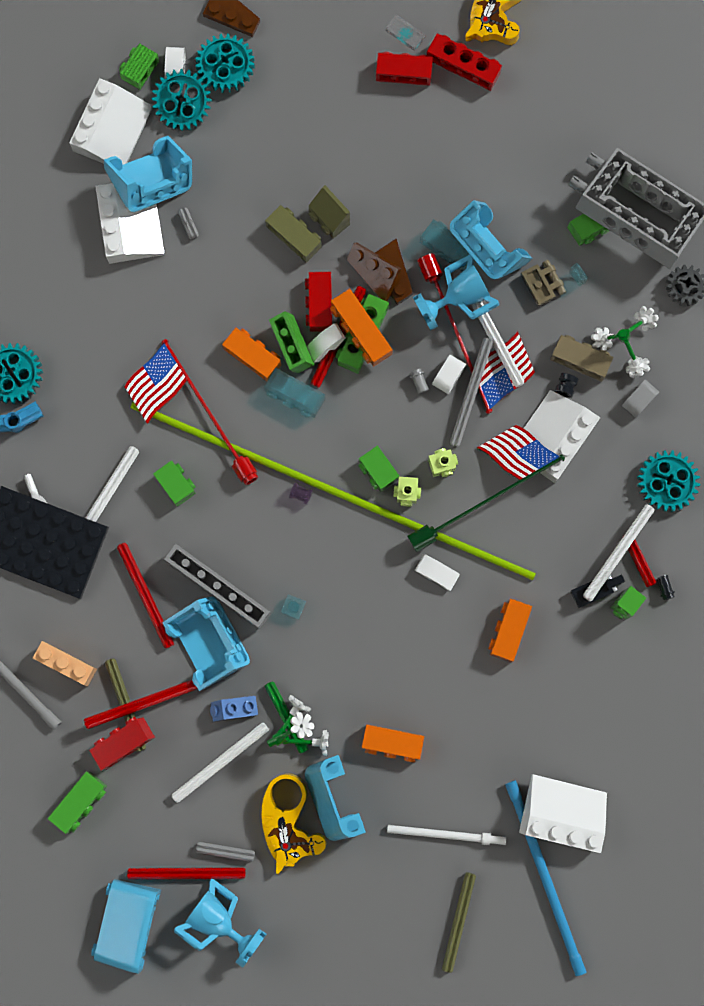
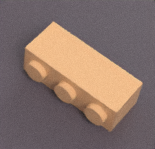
(64, 663)

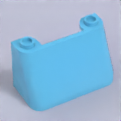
(152, 177)
(472, 233)
(208, 641)
(126, 925)

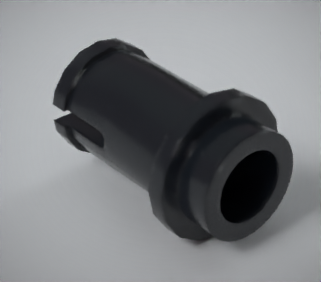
(665, 587)

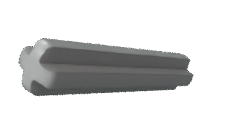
(225, 851)

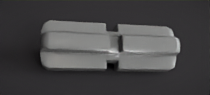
(188, 224)

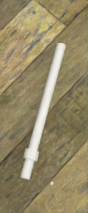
(484, 838)

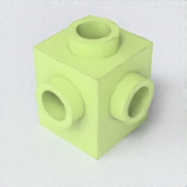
(443, 469)
(407, 484)

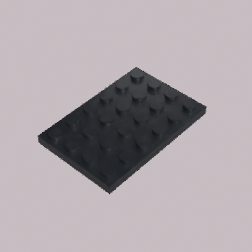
(47, 543)

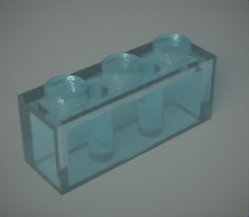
(443, 243)
(294, 393)

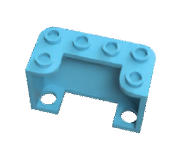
(333, 826)

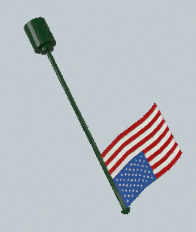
(516, 454)

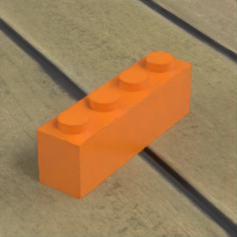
(361, 327)

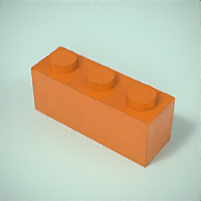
(252, 353)
(510, 630)
(392, 743)

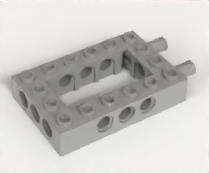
(648, 186)

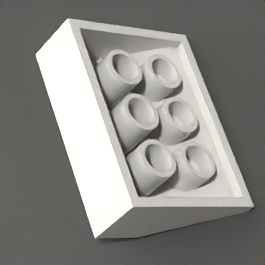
(110, 123)
(127, 233)
(561, 428)
(565, 813)

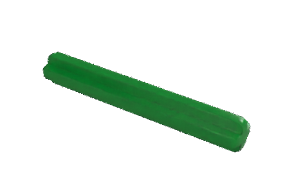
(283, 712)

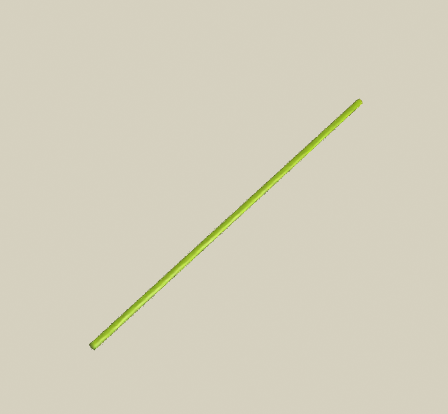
(339, 493)

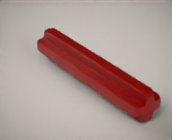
(641, 564)

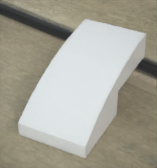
(325, 341)
(437, 572)

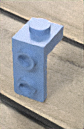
(233, 708)

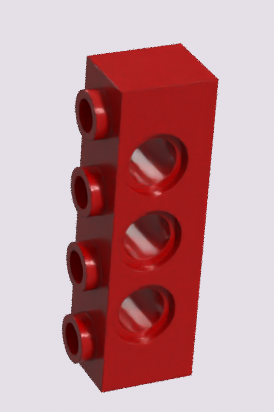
(467, 70)

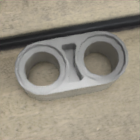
(640, 398)

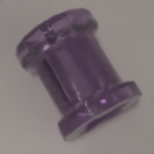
(301, 493)

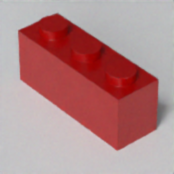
(404, 68)
(318, 301)
(121, 742)

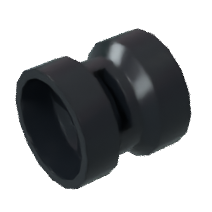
(566, 385)

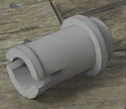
(419, 381)

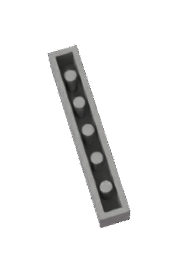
(217, 586)

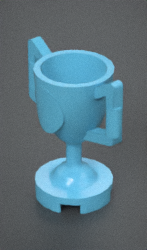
(462, 291)
(215, 921)

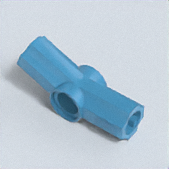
(25, 417)

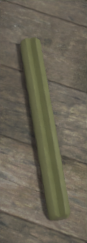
(120, 689)
(458, 923)

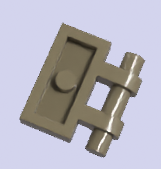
(539, 286)

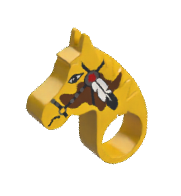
(491, 22)
(279, 826)

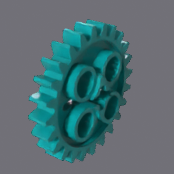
(225, 62)
(165, 96)
(26, 363)
(662, 497)

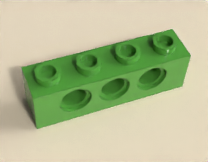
(354, 361)

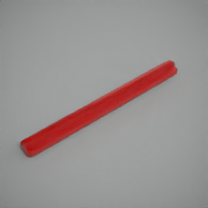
(328, 358)
(144, 594)
(139, 704)
(186, 873)

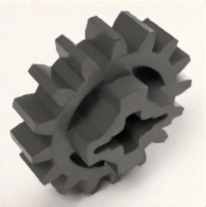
(695, 286)

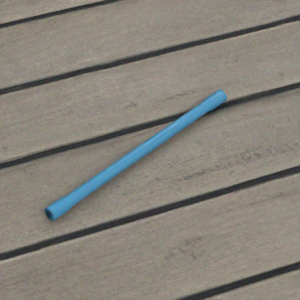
(574, 956)

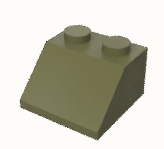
(329, 212)

